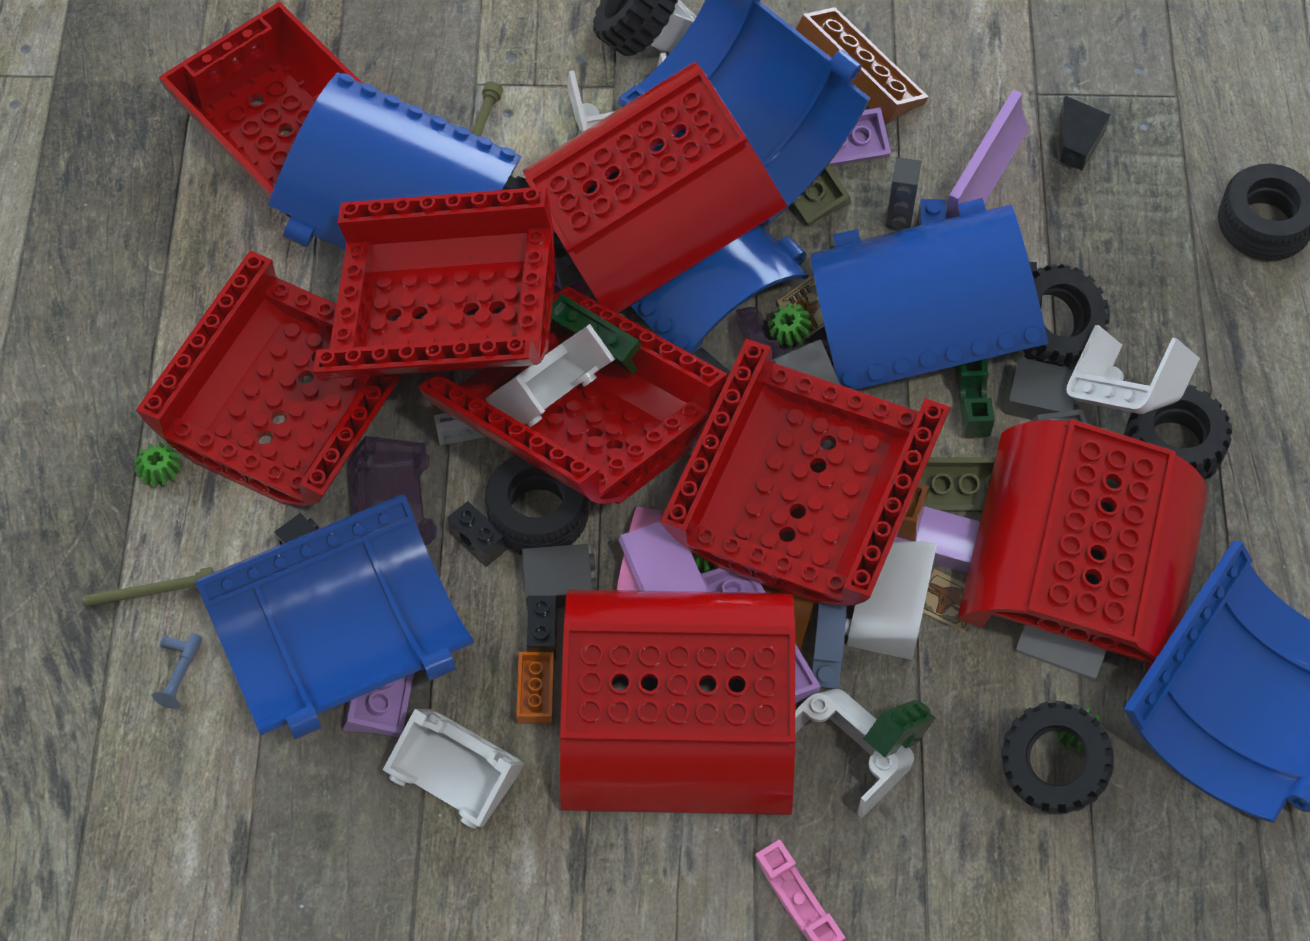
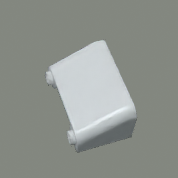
(893, 613)
(453, 765)

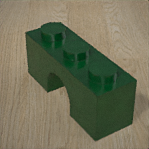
(975, 406)
(899, 727)

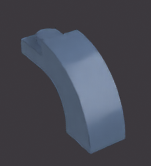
(829, 644)

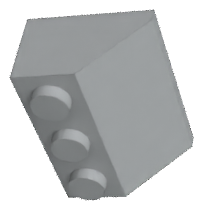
(1061, 652)

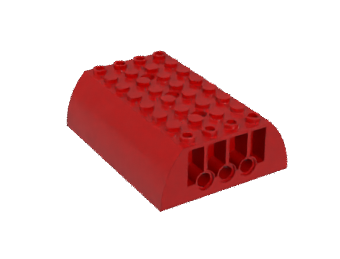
(261, 60)

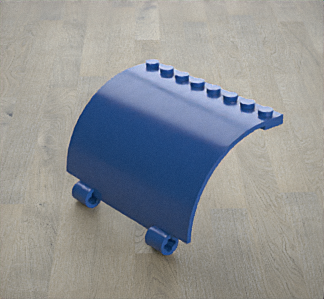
(775, 84)
(376, 148)
(707, 292)
(928, 296)
(333, 617)
(1233, 694)

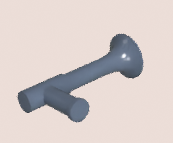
(167, 696)

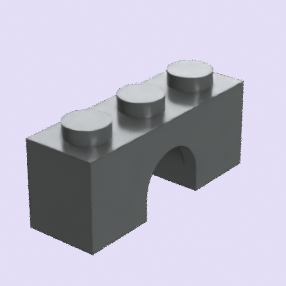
(903, 193)

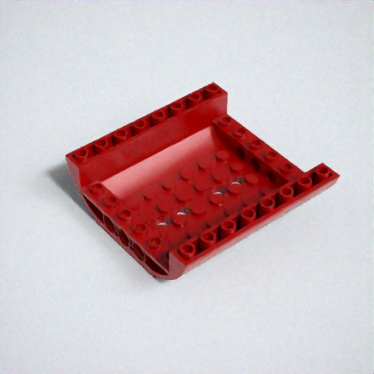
(664, 204)
(416, 260)
(245, 371)
(641, 416)
(757, 469)
(1048, 517)
(678, 743)

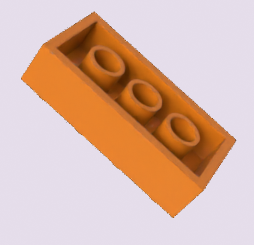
(535, 688)

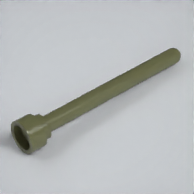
(491, 94)
(144, 590)

